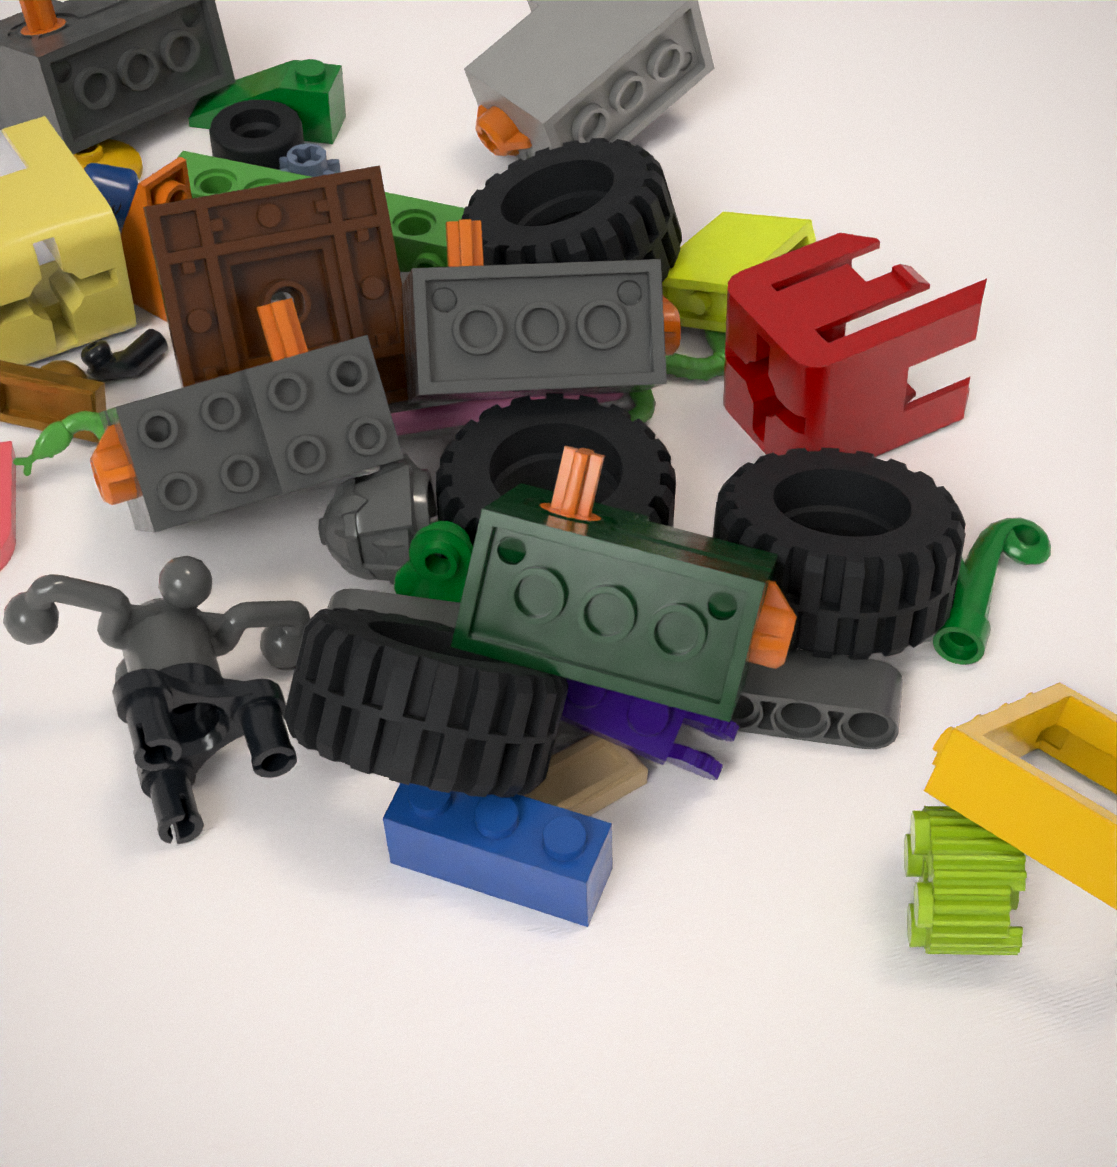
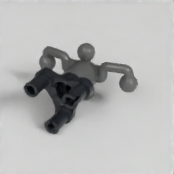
(172, 680)

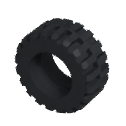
(578, 207)
(527, 446)
(858, 544)
(416, 710)

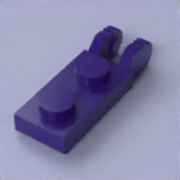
(644, 726)

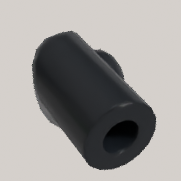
(127, 363)

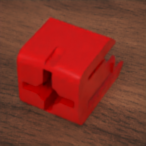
(808, 385)

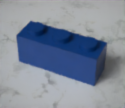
(503, 848)

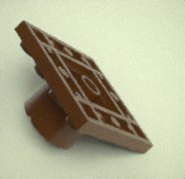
(312, 240)

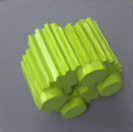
(963, 886)

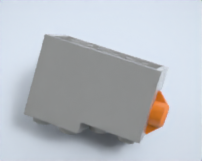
(586, 72)

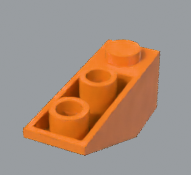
(163, 186)

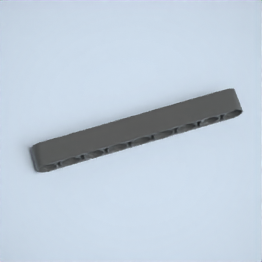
(802, 700)

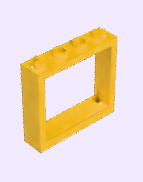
(989, 783)

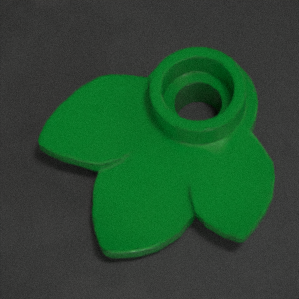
(433, 576)

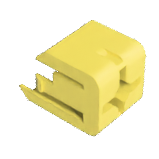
(87, 285)

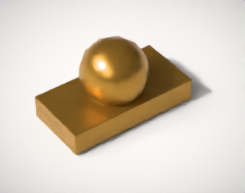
(48, 395)

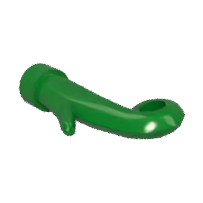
(968, 629)

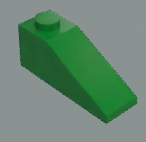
(303, 85)

